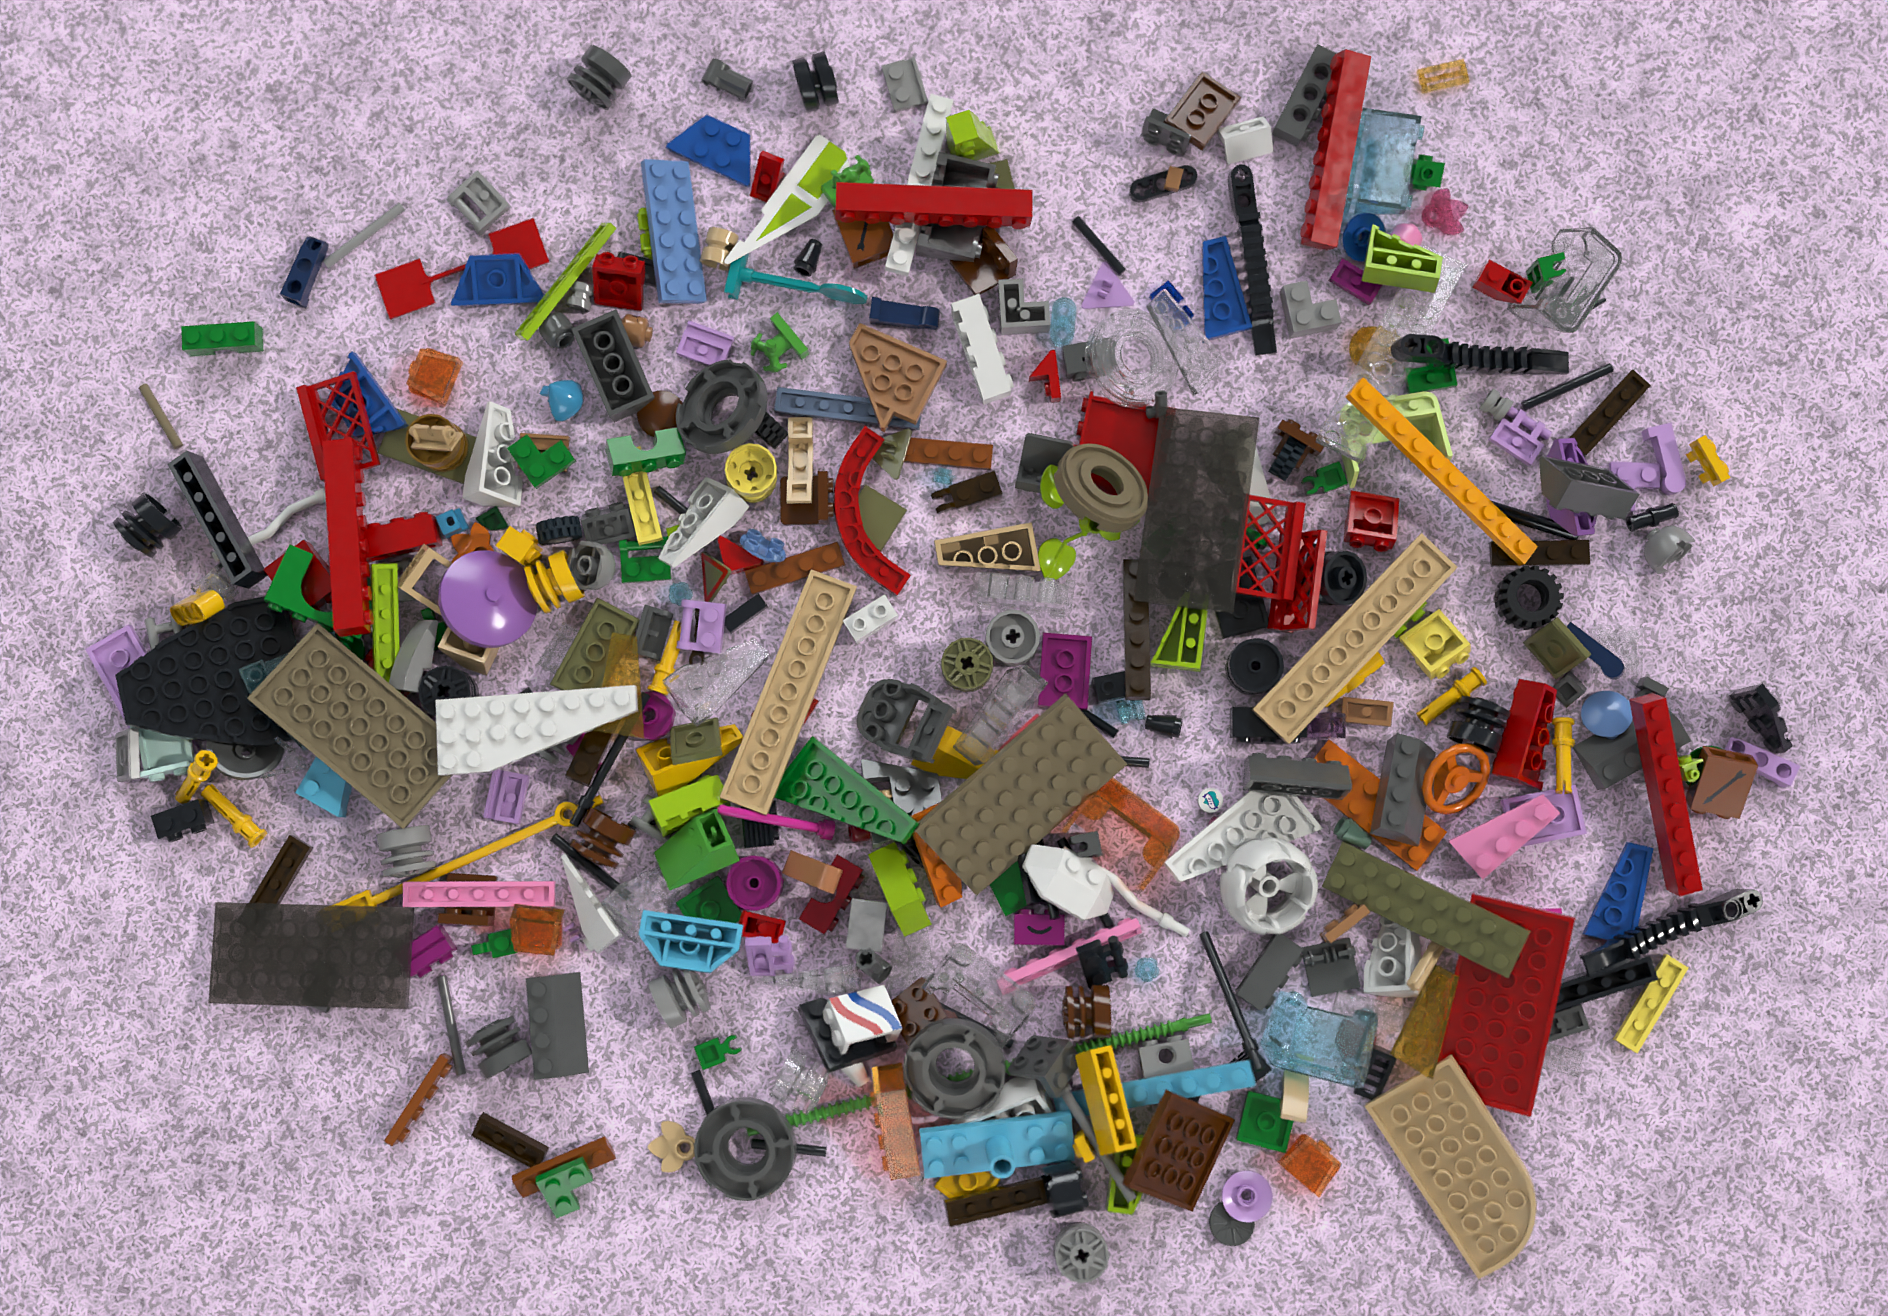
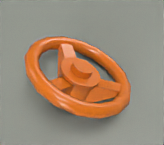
(1453, 778)

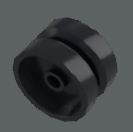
(819, 80)
(1342, 578)
(1258, 652)

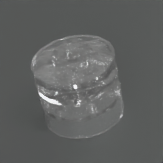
(800, 1081)

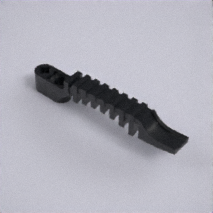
(1255, 264)
(1535, 360)
(1719, 910)

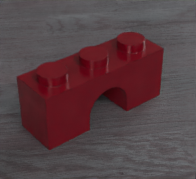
(823, 915)

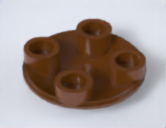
(659, 413)

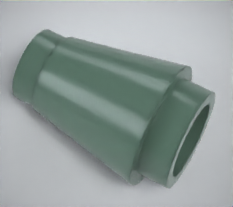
(1350, 832)

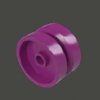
(769, 878)

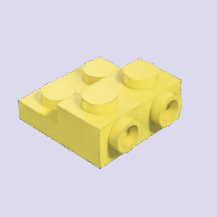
(1436, 645)

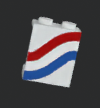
(861, 1017)

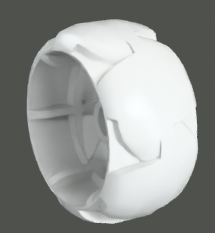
(1248, 867)

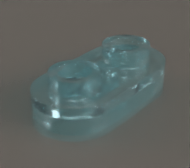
(1063, 322)

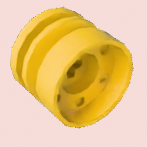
(552, 582)

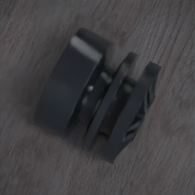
(146, 525)
(435, 680)
(1478, 723)

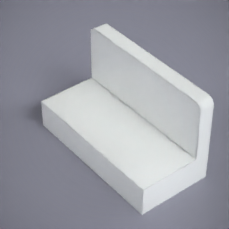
(1246, 140)

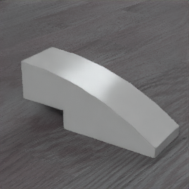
(414, 656)

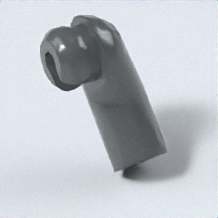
(1160, 401)

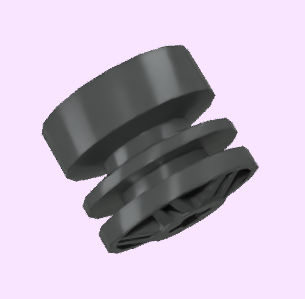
(601, 73)
(498, 1047)

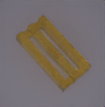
(1439, 86)

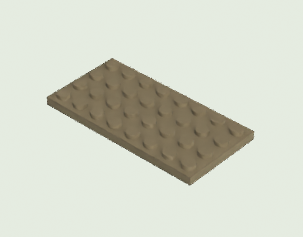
(355, 724)
(1020, 794)

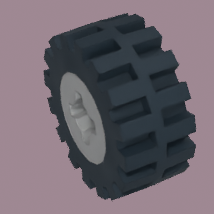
(558, 530)

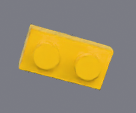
(1083, 1147)

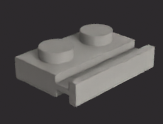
(904, 84)

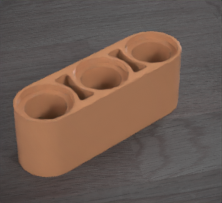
(812, 872)

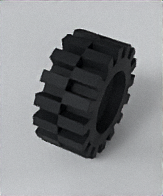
(771, 431)

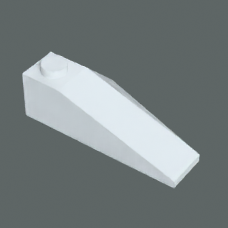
(491, 471)
(711, 513)

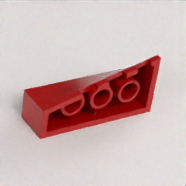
(1526, 734)

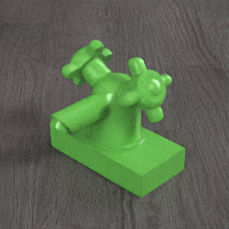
(856, 174)
(779, 344)

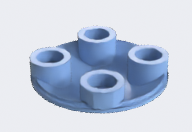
(762, 548)
(1606, 714)

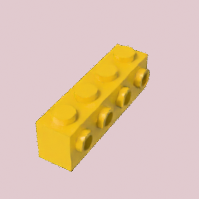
(1106, 1100)

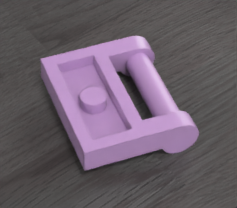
(710, 626)

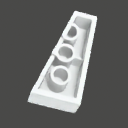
(981, 349)

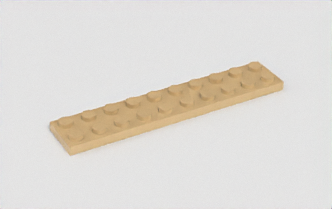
(1354, 639)
(788, 692)

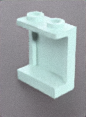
(164, 755)

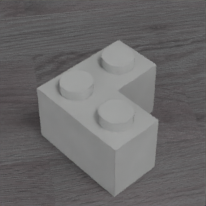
(1020, 316)
(1303, 316)

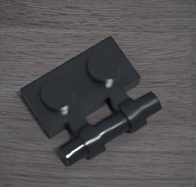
(1094, 964)

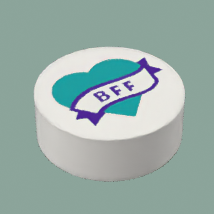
(1210, 800)

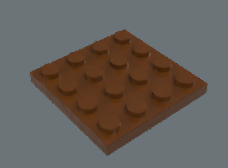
(1178, 1151)

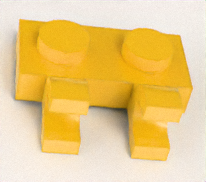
(1705, 451)

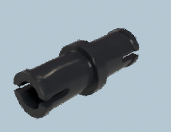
(1652, 517)

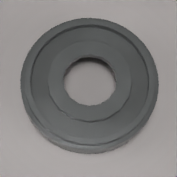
(706, 391)
(948, 1097)
(732, 1177)

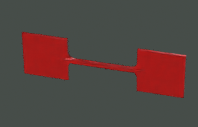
(409, 288)

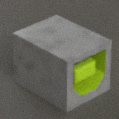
(866, 925)

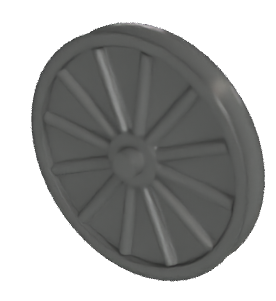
(1227, 1229)

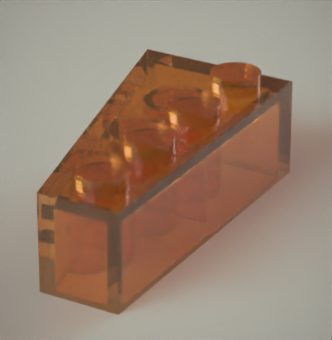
(894, 1121)

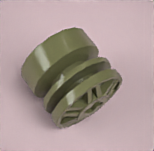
(971, 678)

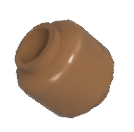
(637, 330)

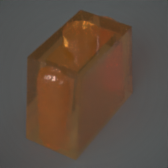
(433, 375)
(536, 929)
(1310, 1163)

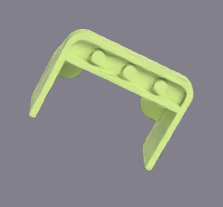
(1424, 414)

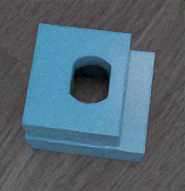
(459, 526)

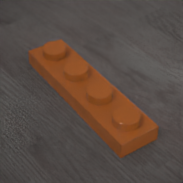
(949, 453)
(794, 568)
(414, 1108)
(594, 1153)

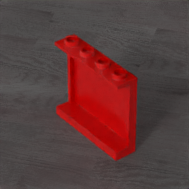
(1122, 430)

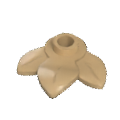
(669, 1146)

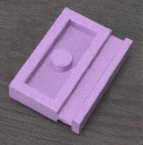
(704, 344)
(506, 796)

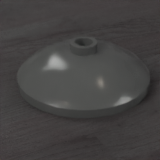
(240, 767)

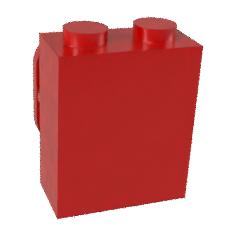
(317, 581)

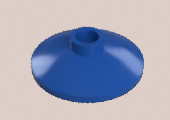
(1359, 224)

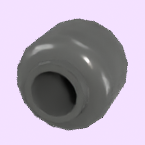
(557, 330)

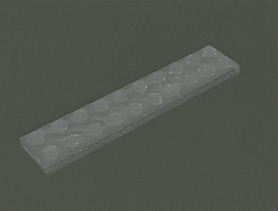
(1409, 313)

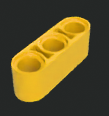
(197, 608)

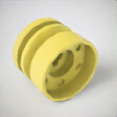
(744, 461)

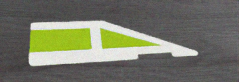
(797, 196)

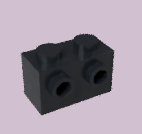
(182, 819)

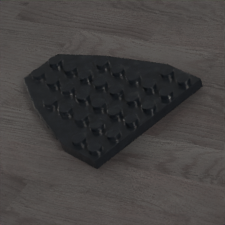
(193, 679)

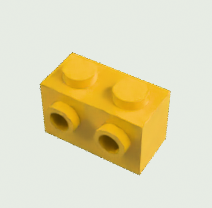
(520, 546)

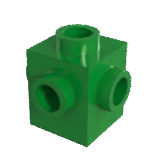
(1426, 172)

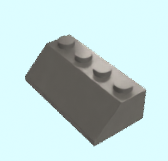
(613, 365)
(1585, 488)
(1617, 758)
(1296, 777)
(1399, 798)
(557, 1025)

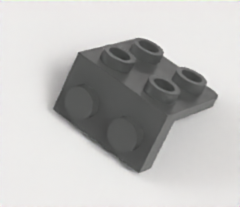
(1036, 456)
(1047, 1060)

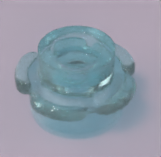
(943, 476)
(680, 587)
(1140, 969)

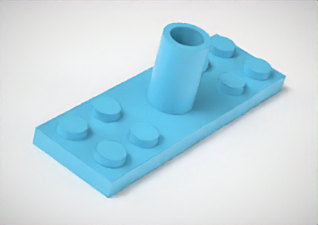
(997, 1145)

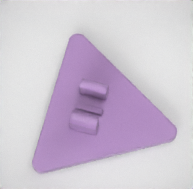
(1106, 290)

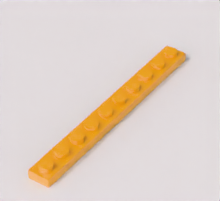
(1441, 471)

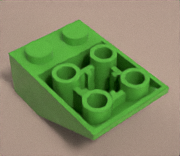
(696, 850)

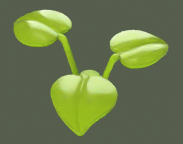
(1056, 556)

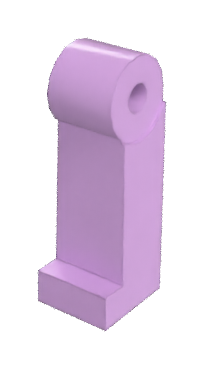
(1668, 457)
(1769, 765)

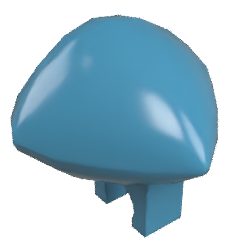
(564, 398)

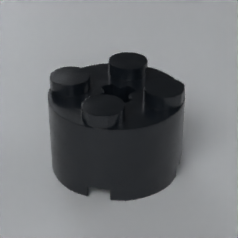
(1064, 1188)

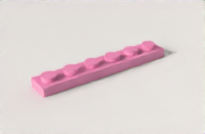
(478, 893)
(1062, 957)

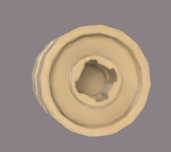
(720, 244)

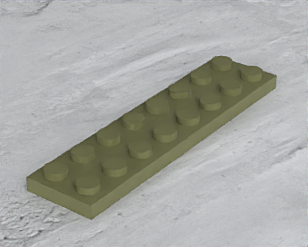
(1426, 909)

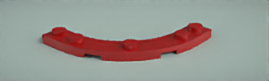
(848, 515)

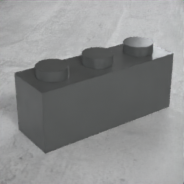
(1269, 972)

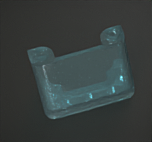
(1383, 163)
(1320, 1041)

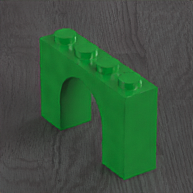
(286, 591)

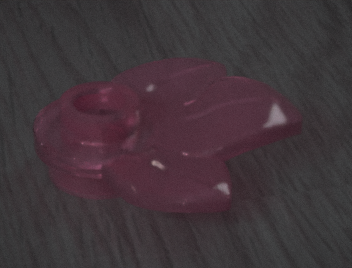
(1447, 211)

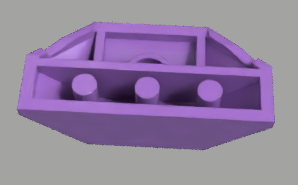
(1575, 523)

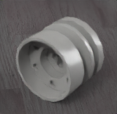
(406, 851)
(676, 997)
(1066, 1247)

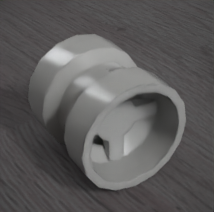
(580, 296)
(1500, 409)

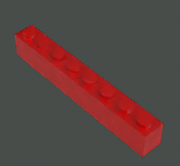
(1335, 150)
(933, 205)
(346, 537)
(1666, 794)

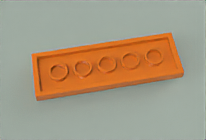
(1360, 807)

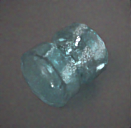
(1130, 710)

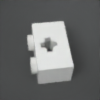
(870, 619)

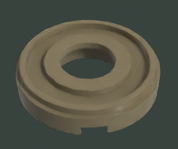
(1085, 499)

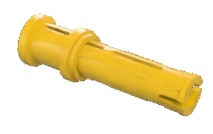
(667, 661)
(1460, 688)
(1563, 743)
(197, 773)
(240, 822)

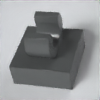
(1650, 686)

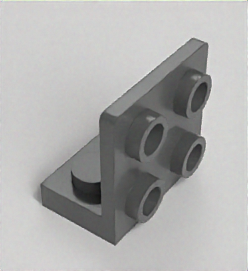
(1158, 132)

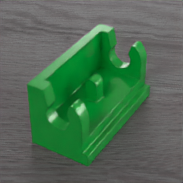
(1542, 271)

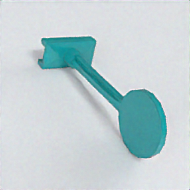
(739, 273)

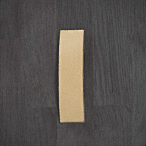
(800, 460)

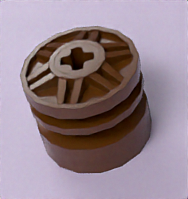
(602, 838)
(1087, 1011)

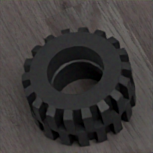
(1511, 607)

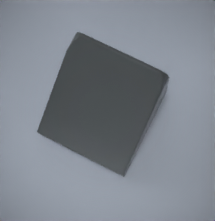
(1569, 689)

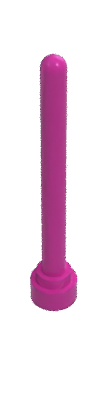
(824, 828)

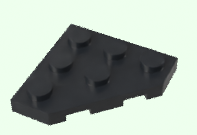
(1762, 710)
(821, 1035)

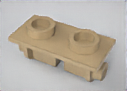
(437, 438)

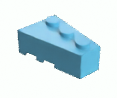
(325, 789)

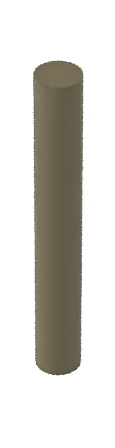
(160, 416)

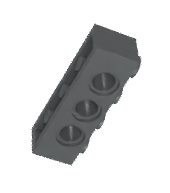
(1287, 127)

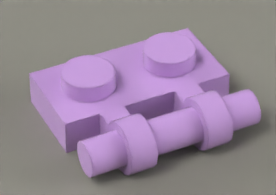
(1516, 441)
(761, 955)

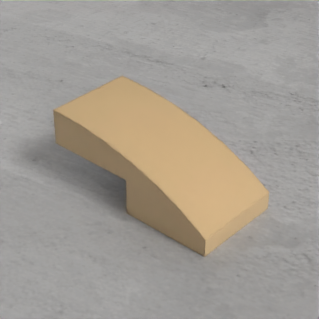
(1294, 1097)

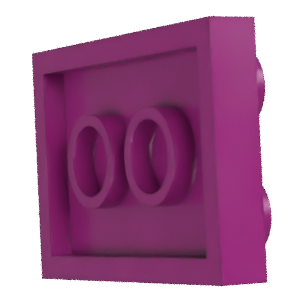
(1065, 668)

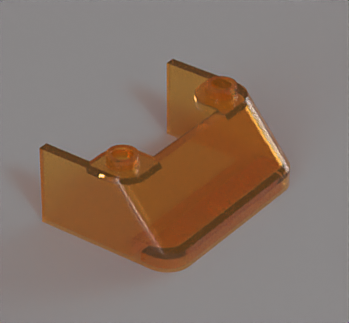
(1139, 814)

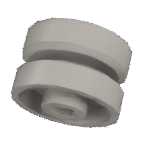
(1017, 624)

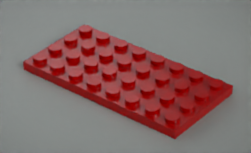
(1503, 1023)

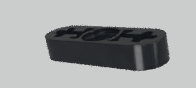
(1144, 183)

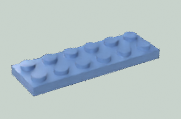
(673, 231)

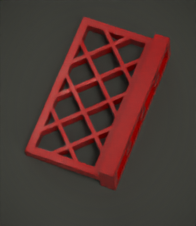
(317, 426)
(1288, 553)
(1287, 616)

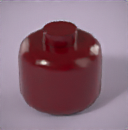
(858, 835)

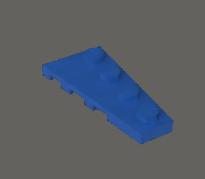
(1222, 295)
(1623, 894)

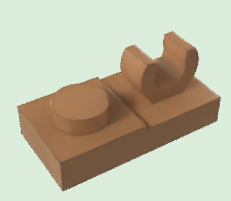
(1368, 711)

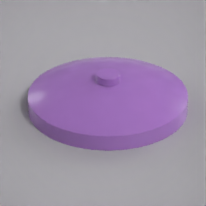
(486, 599)

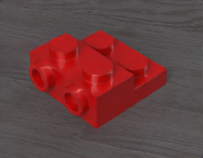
(618, 281)
(1371, 521)

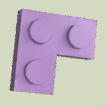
(1637, 474)

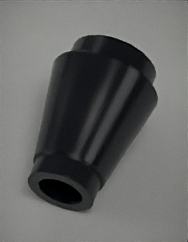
(808, 258)
(1165, 725)

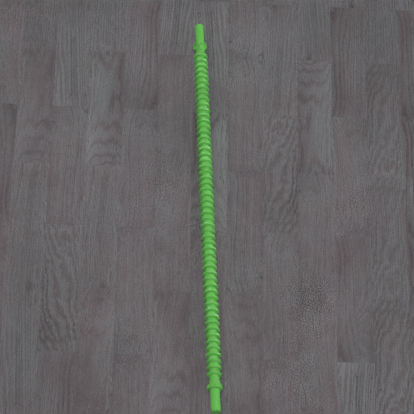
(1180, 1025)

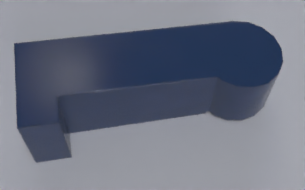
(304, 271)
(903, 315)
(1610, 664)

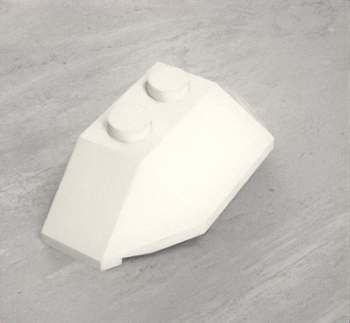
(1068, 881)

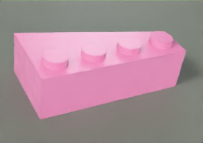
(1502, 836)

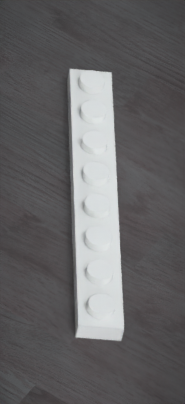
(921, 173)

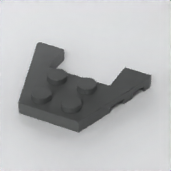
(910, 788)

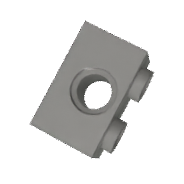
(1180, 1061)

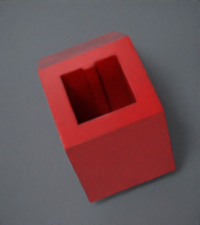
(1501, 283)

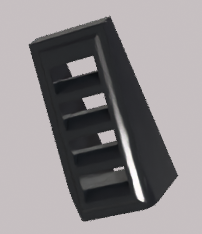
(1388, 1066)

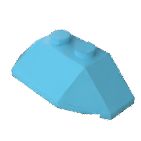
(689, 941)

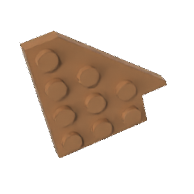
(894, 374)

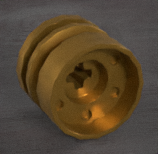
(434, 459)

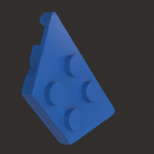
(716, 148)
(496, 281)
(379, 408)

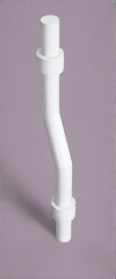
(318, 497)
(1165, 920)

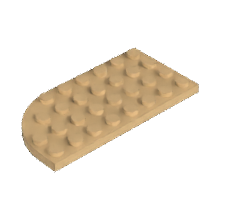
(1460, 1164)

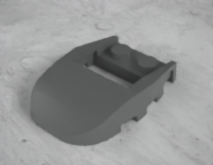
(886, 718)

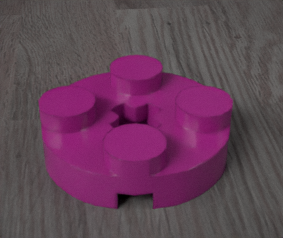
(663, 714)

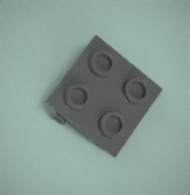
(1330, 967)

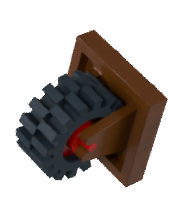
(1292, 448)

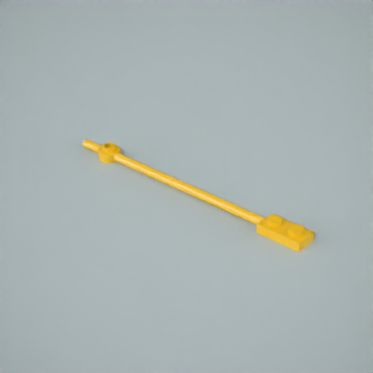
(367, 899)

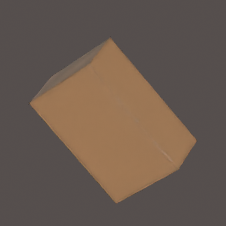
(1173, 179)

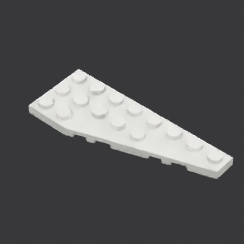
(502, 729)

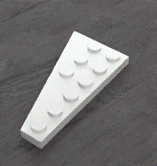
(1250, 818)

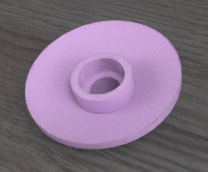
(1259, 1201)

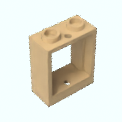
(416, 569)

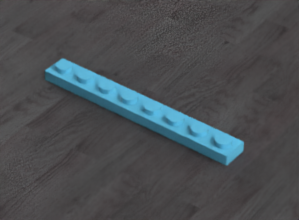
(1185, 1083)

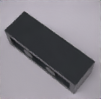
(745, 613)

